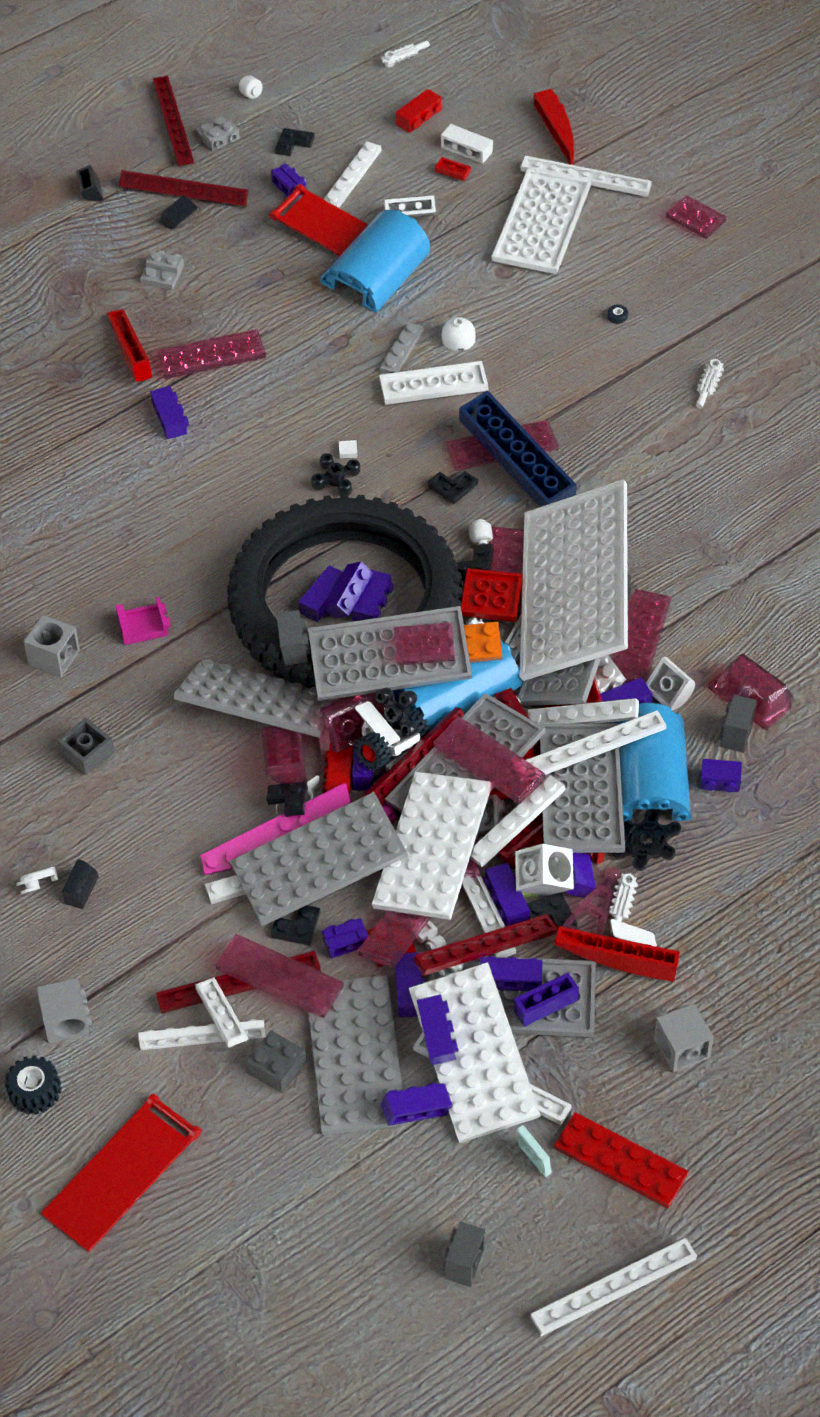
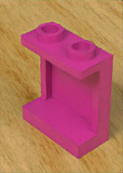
(143, 622)

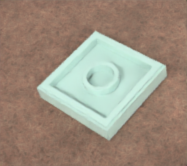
(534, 1151)

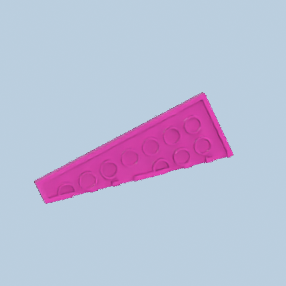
(219, 858)

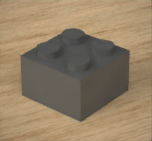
(293, 637)
(737, 723)
(85, 746)
(276, 1061)
(464, 1254)

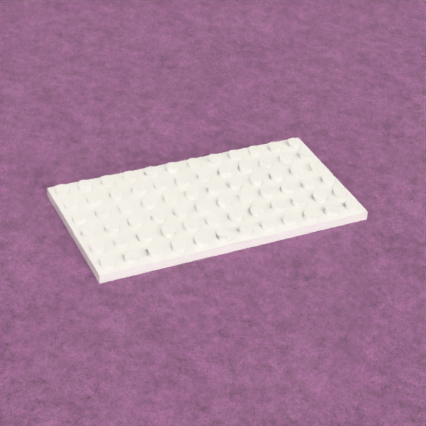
(574, 581)

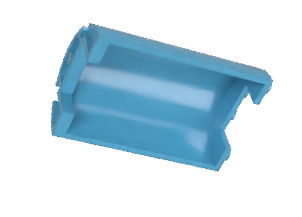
(380, 258)
(488, 677)
(656, 768)

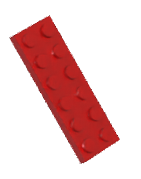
(621, 1160)

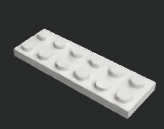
(433, 382)

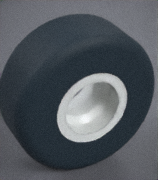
(617, 314)

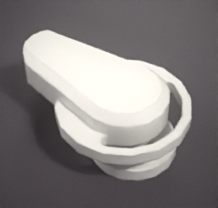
(31, 880)

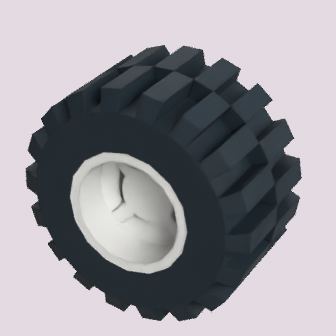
(33, 1084)

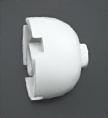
(458, 334)

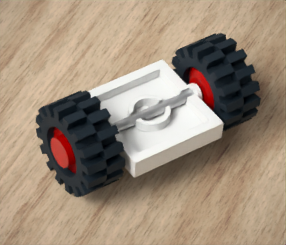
(374, 750)

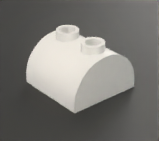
(670, 684)

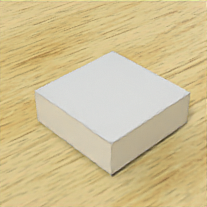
(348, 449)

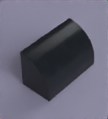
(89, 183)
(177, 212)
(79, 884)

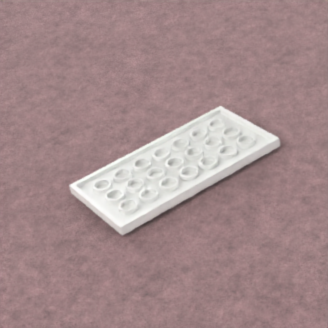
(541, 221)
(439, 835)
(488, 1075)

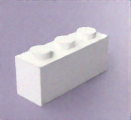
(466, 143)
(412, 206)

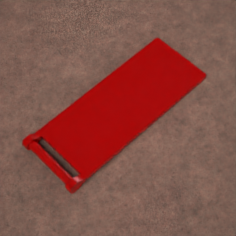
(319, 220)
(119, 1174)

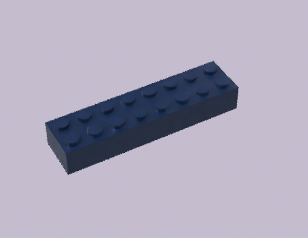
(516, 450)

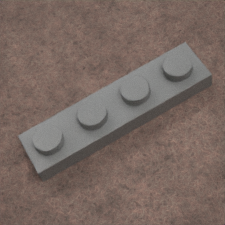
(401, 348)

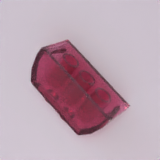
(752, 681)
(344, 722)
(283, 755)

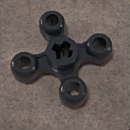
(335, 474)
(398, 711)

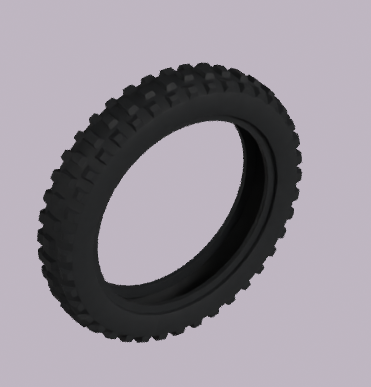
(326, 522)

